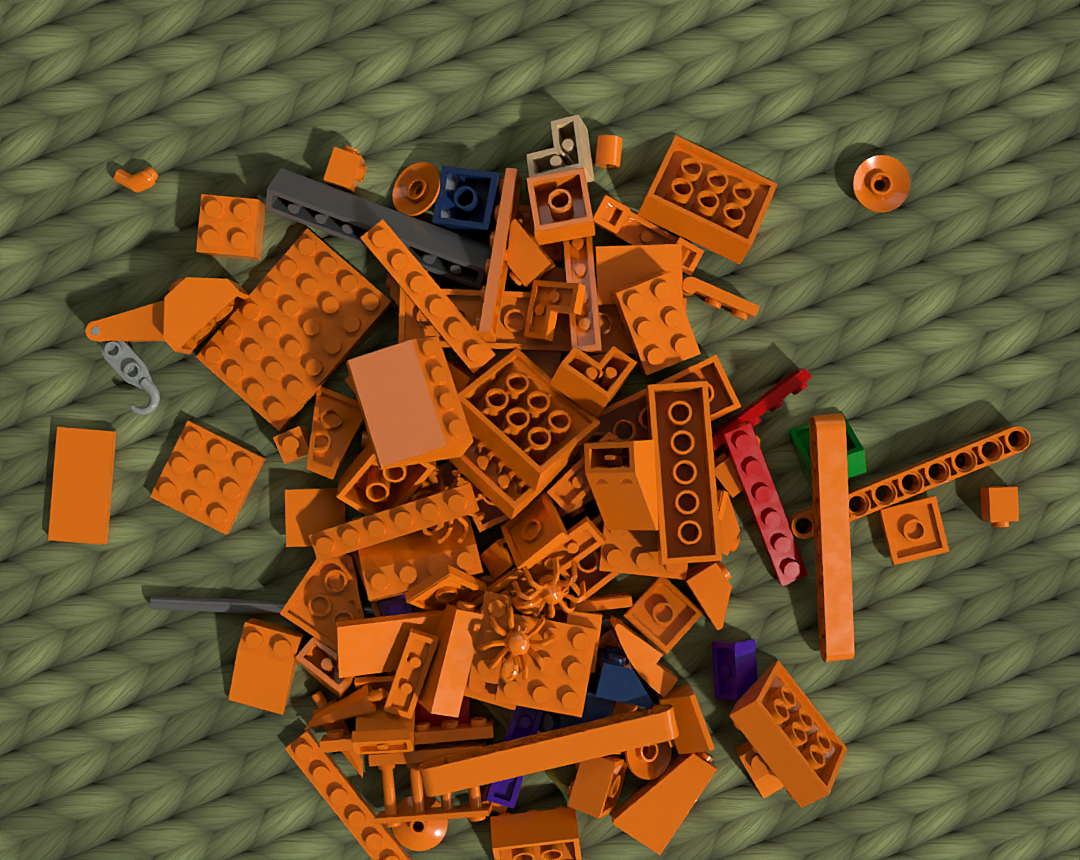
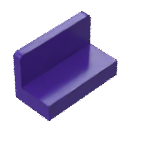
(733, 668)

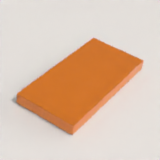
(82, 485)
(378, 642)

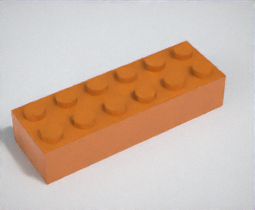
(684, 472)

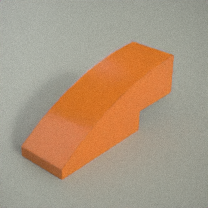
(644, 657)

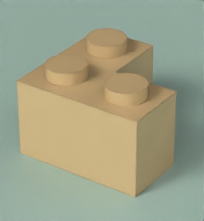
(569, 151)

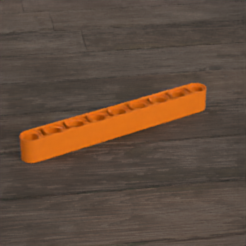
(919, 473)
(832, 536)
(548, 750)

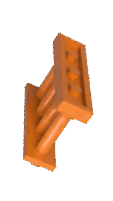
(392, 817)

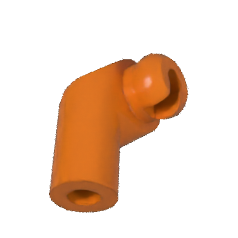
(137, 182)

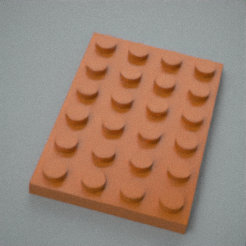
(294, 330)

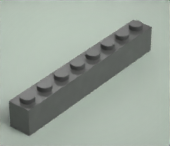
(353, 216)

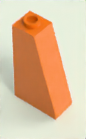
(452, 659)
(664, 802)

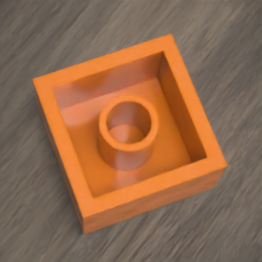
(561, 206)
(231, 227)

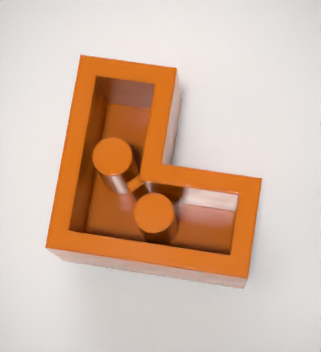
(591, 382)

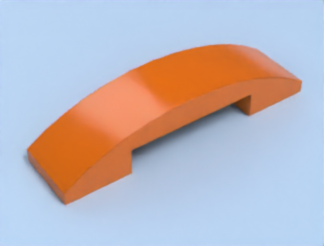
(635, 230)

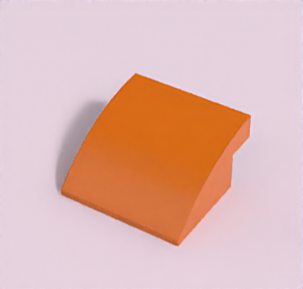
(519, 432)

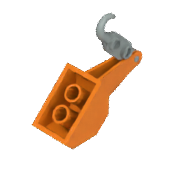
(182, 319)

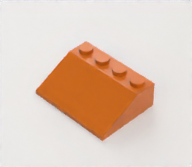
(708, 200)
(410, 404)
(408, 560)
(790, 735)

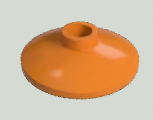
(892, 176)
(416, 188)
(649, 761)
(424, 838)

